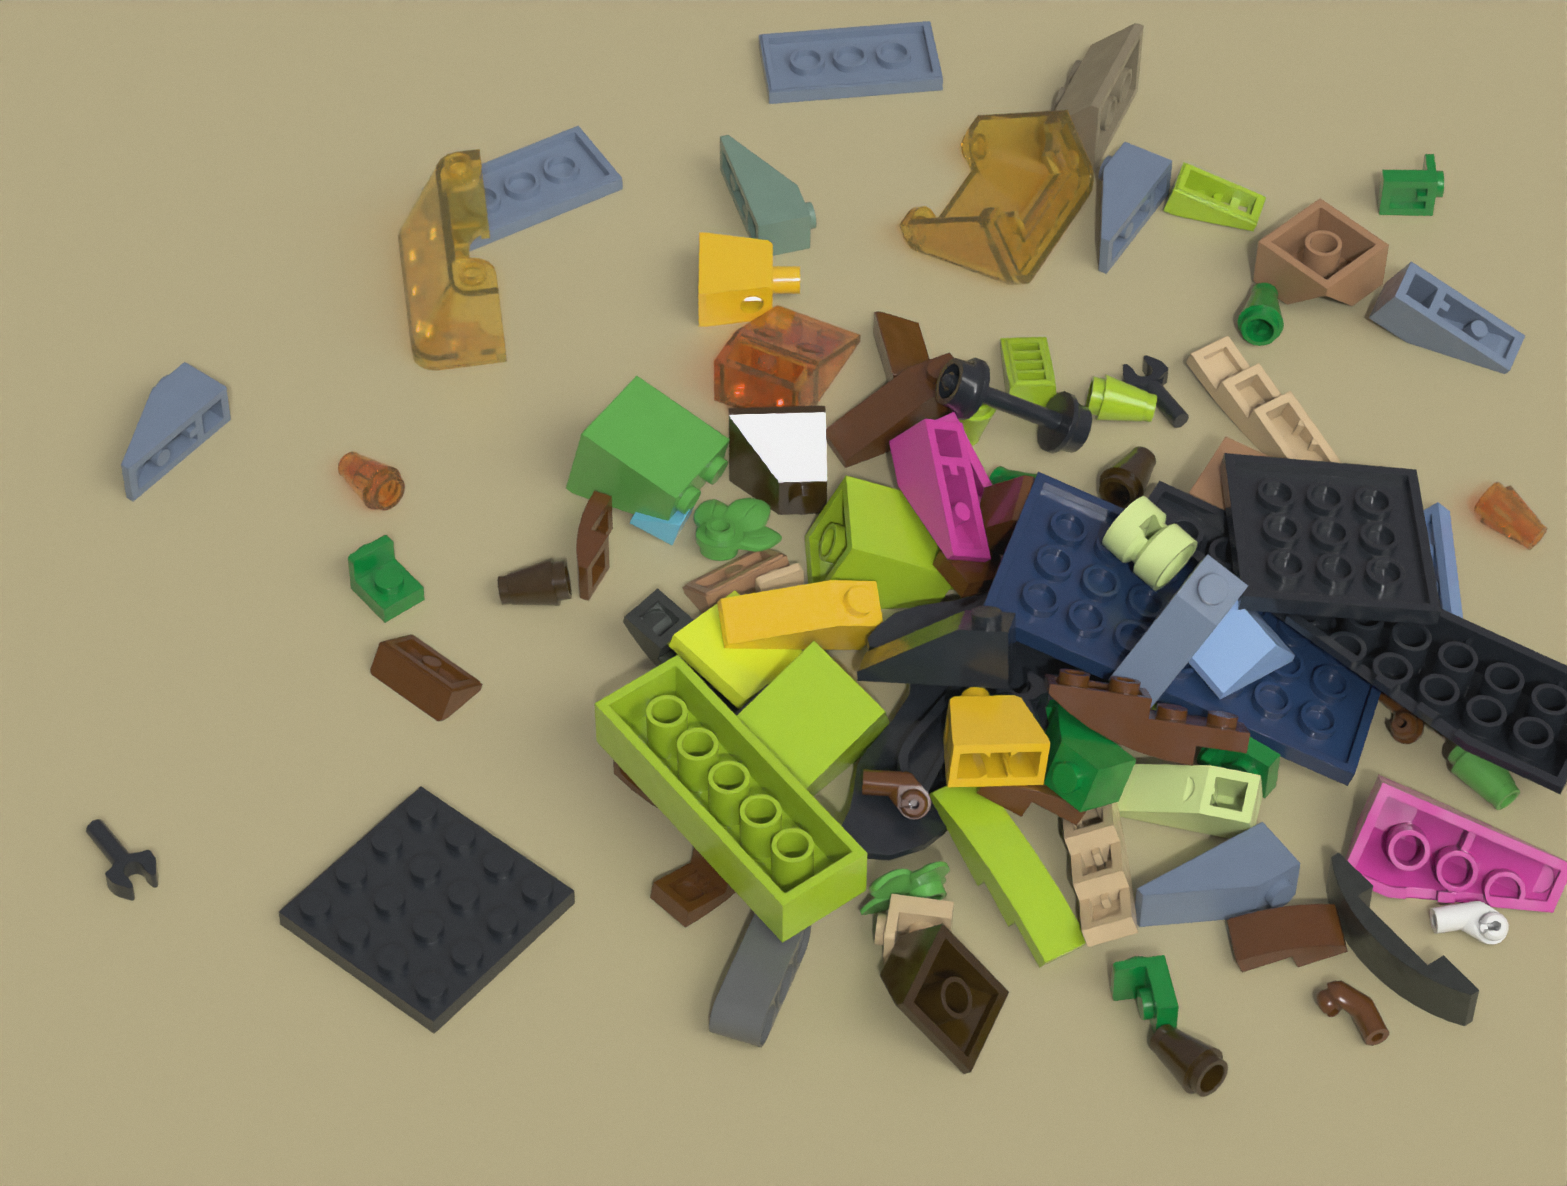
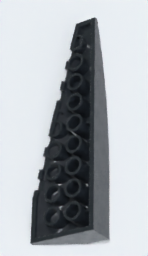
(1452, 675)

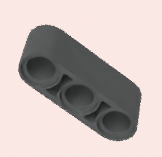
(757, 984)

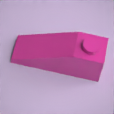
(940, 486)

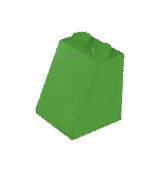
(647, 454)

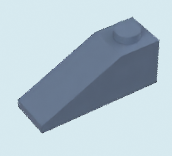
(1131, 192)
(1444, 321)
(175, 421)
(1182, 627)
(1223, 883)

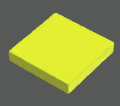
(733, 672)

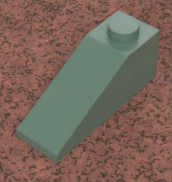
(766, 199)

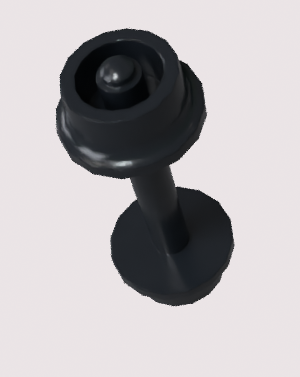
(965, 387)

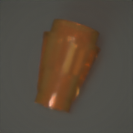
(372, 481)
(1509, 515)

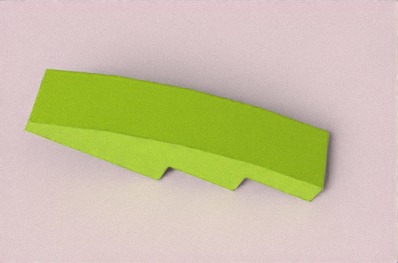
(1011, 870)

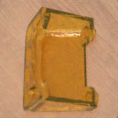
(1015, 202)
(448, 294)

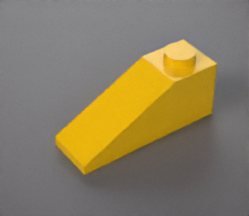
(827, 612)

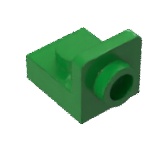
(1411, 190)
(383, 580)
(1257, 760)
(1151, 984)

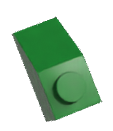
(1084, 764)

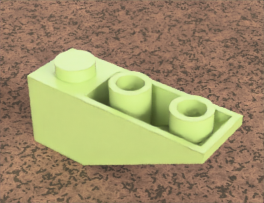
(1193, 798)

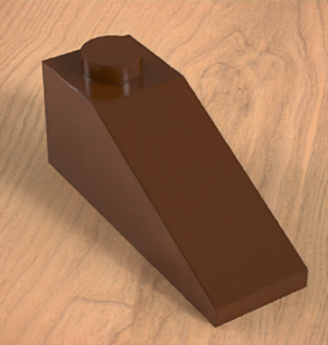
(888, 413)

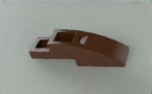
(1125, 716)

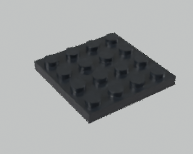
(1329, 539)
(427, 909)

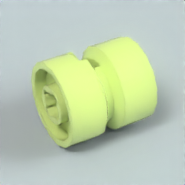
(1145, 539)

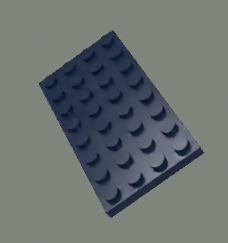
(1093, 609)

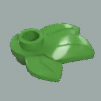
(734, 527)
(922, 883)

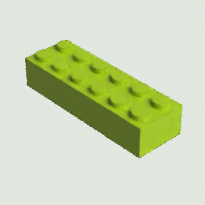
(731, 798)

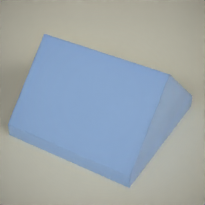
(1239, 652)

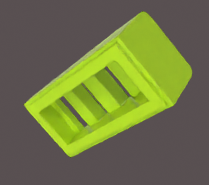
(1200, 197)
(1033, 373)

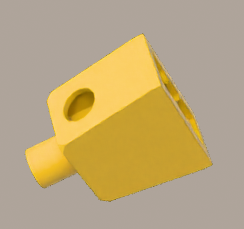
(739, 279)
(993, 741)

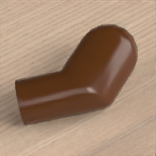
(1406, 726)
(900, 788)
(1358, 1005)

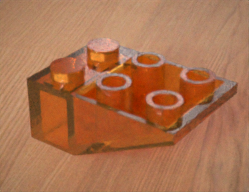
(781, 360)

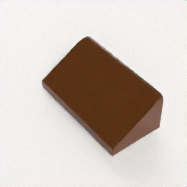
(898, 343)
(423, 676)

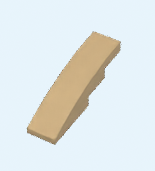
(1256, 406)
(1101, 875)

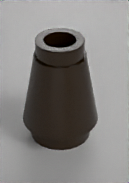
(1127, 477)
(536, 584)
(1191, 1061)

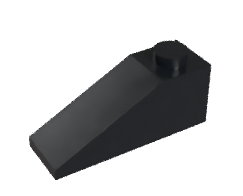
(960, 651)

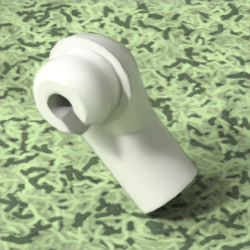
(1472, 918)

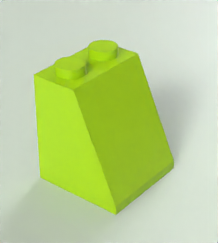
(876, 537)
(815, 719)

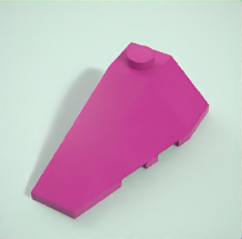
(1435, 852)

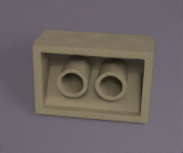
(1103, 89)

